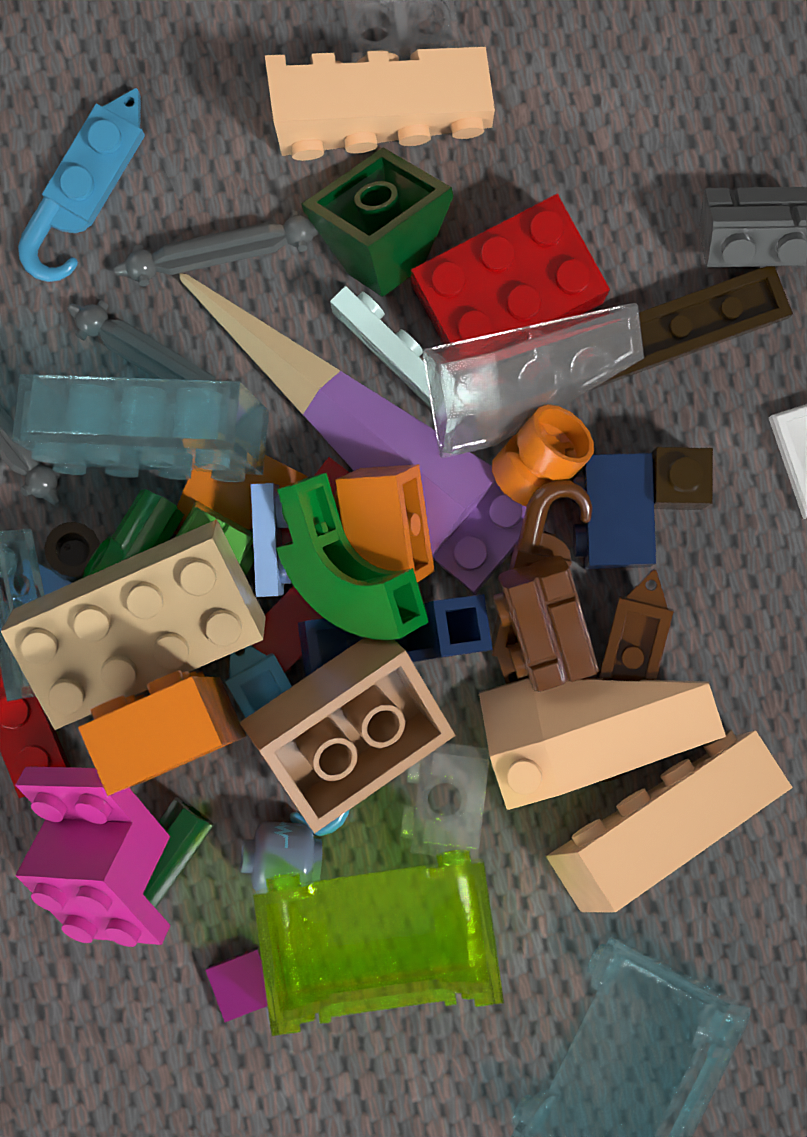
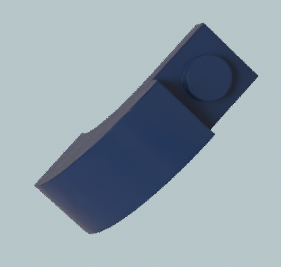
(453, 629)

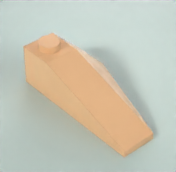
(590, 731)

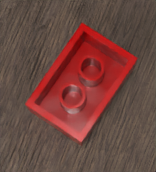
(511, 276)

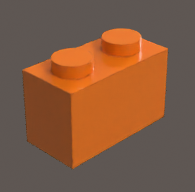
(386, 517)

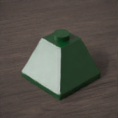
(380, 219)

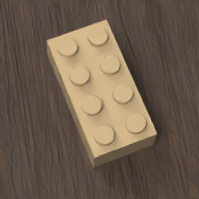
(135, 624)

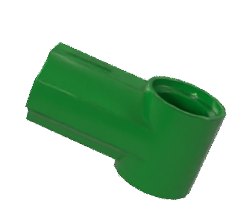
(146, 524)

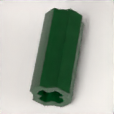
(187, 832)

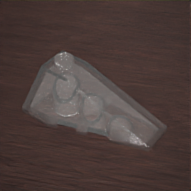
(496, 381)

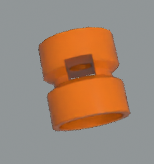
(546, 449)

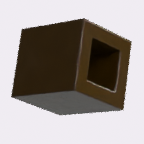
(682, 478)

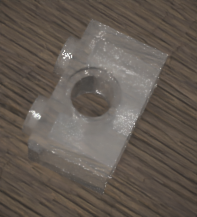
(439, 832)

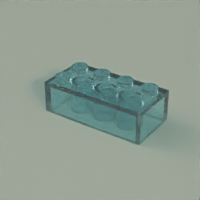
(141, 426)

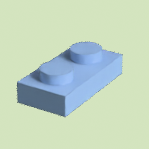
(267, 526)

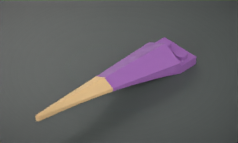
(466, 510)

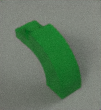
(335, 577)

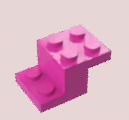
(92, 857)

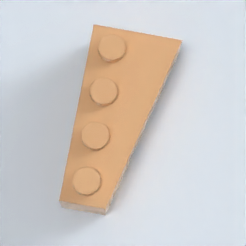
(379, 100)
(669, 824)

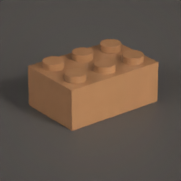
(348, 729)

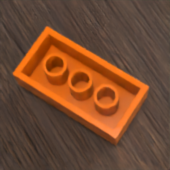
(158, 732)

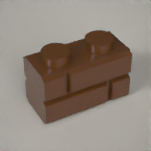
(547, 624)

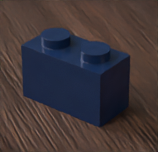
(622, 512)

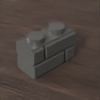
(754, 226)

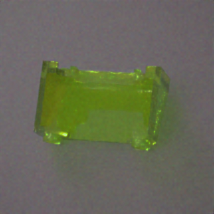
(377, 941)

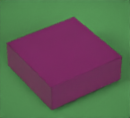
(238, 984)

